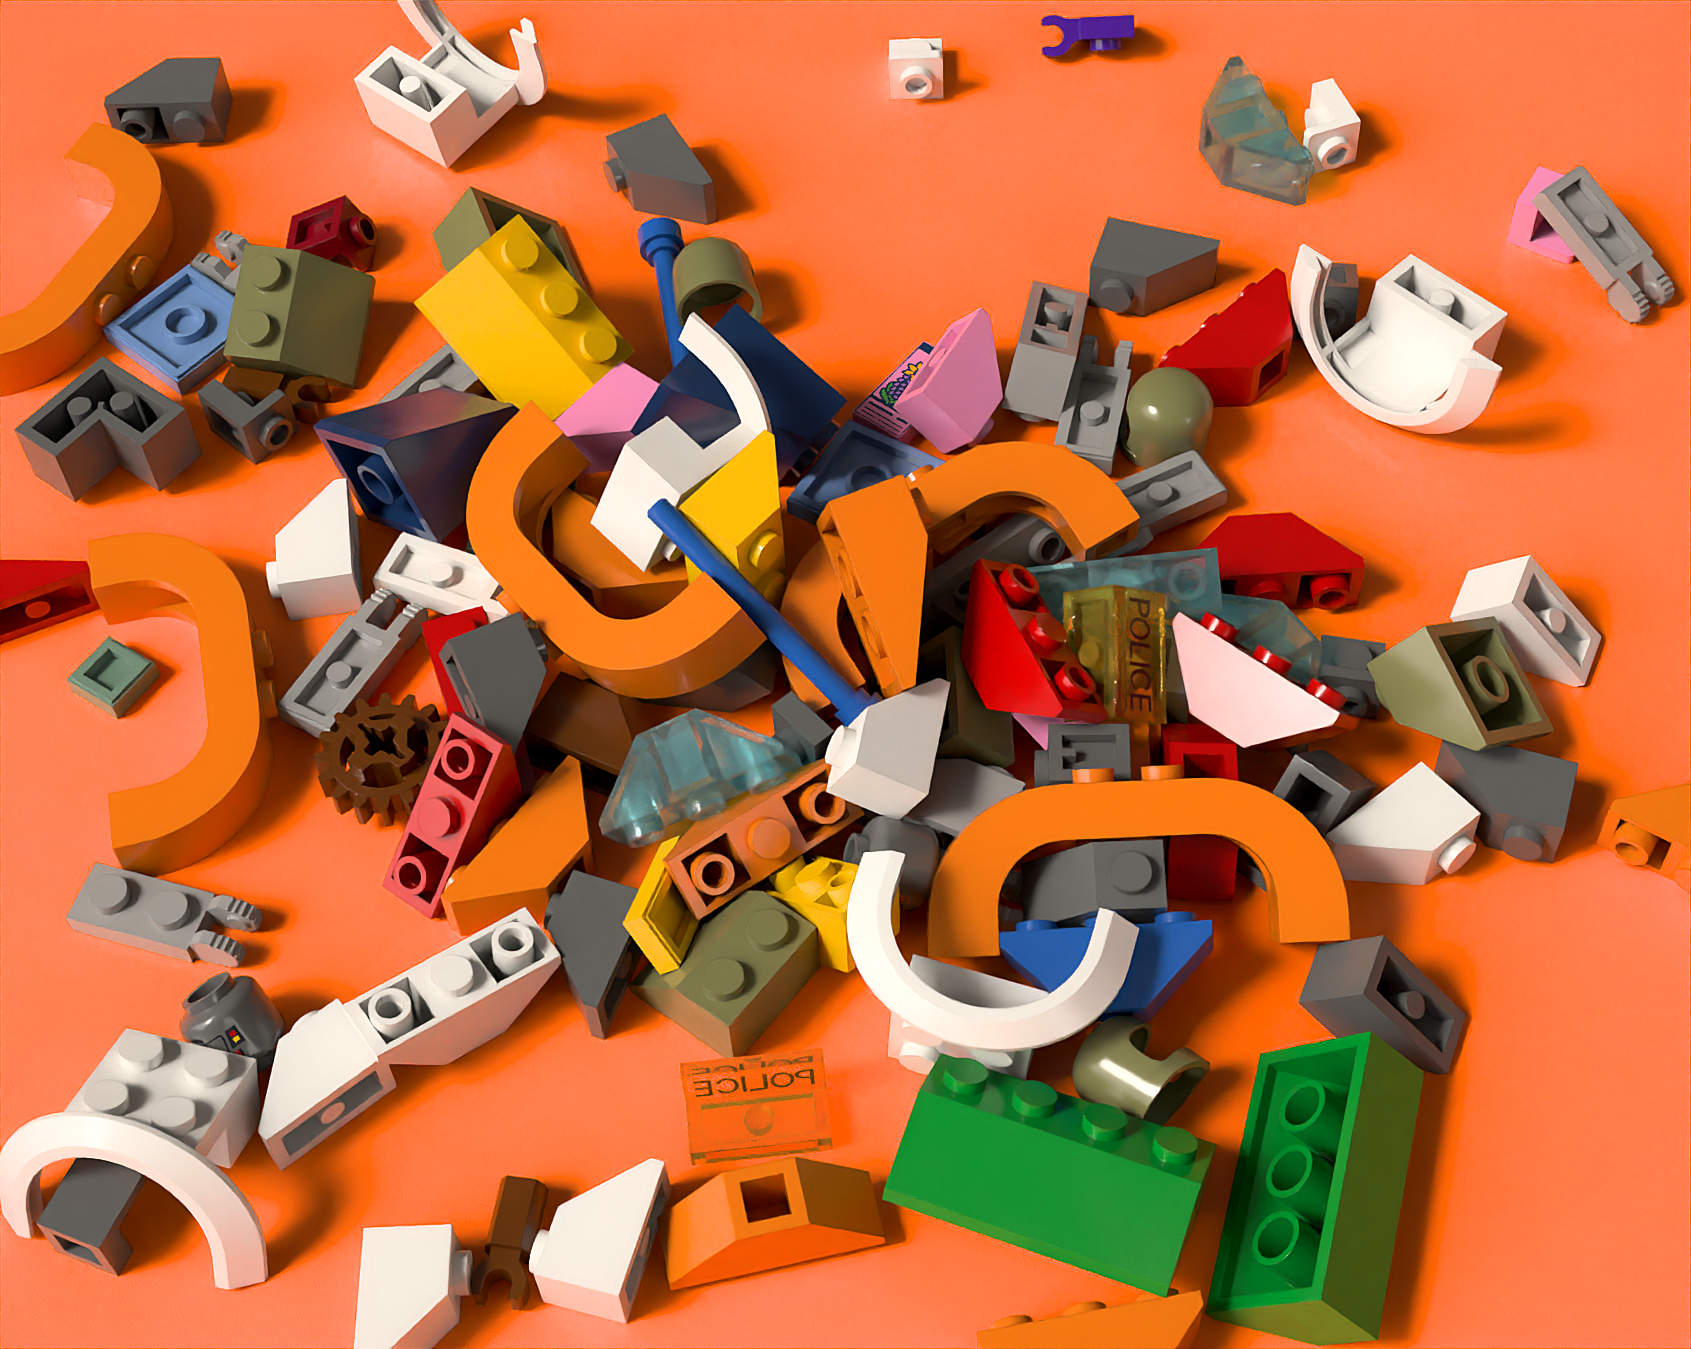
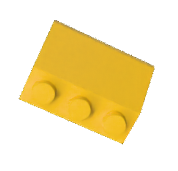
(524, 322)
(743, 518)

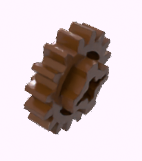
(385, 757)

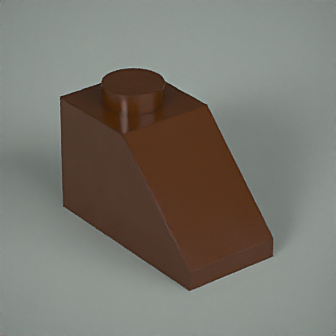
(581, 722)

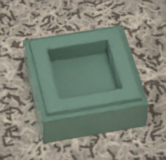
(113, 677)

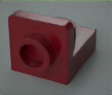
(335, 230)

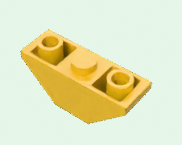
(820, 893)

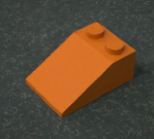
(880, 561)

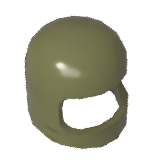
(712, 274)
(1166, 416)
(1117, 1073)

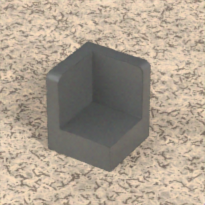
(88, 1211)

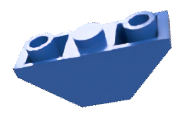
(1159, 964)

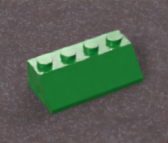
(1051, 1173)
(1318, 1192)

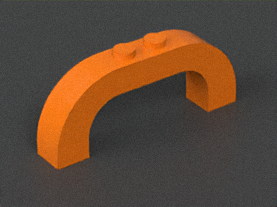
(106, 269)
(981, 482)
(647, 657)
(217, 793)
(1295, 861)

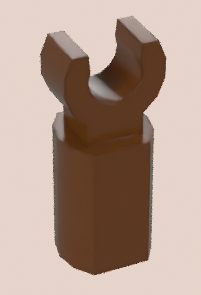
(261, 384)
(511, 1239)

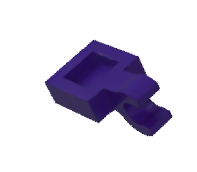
(1102, 31)

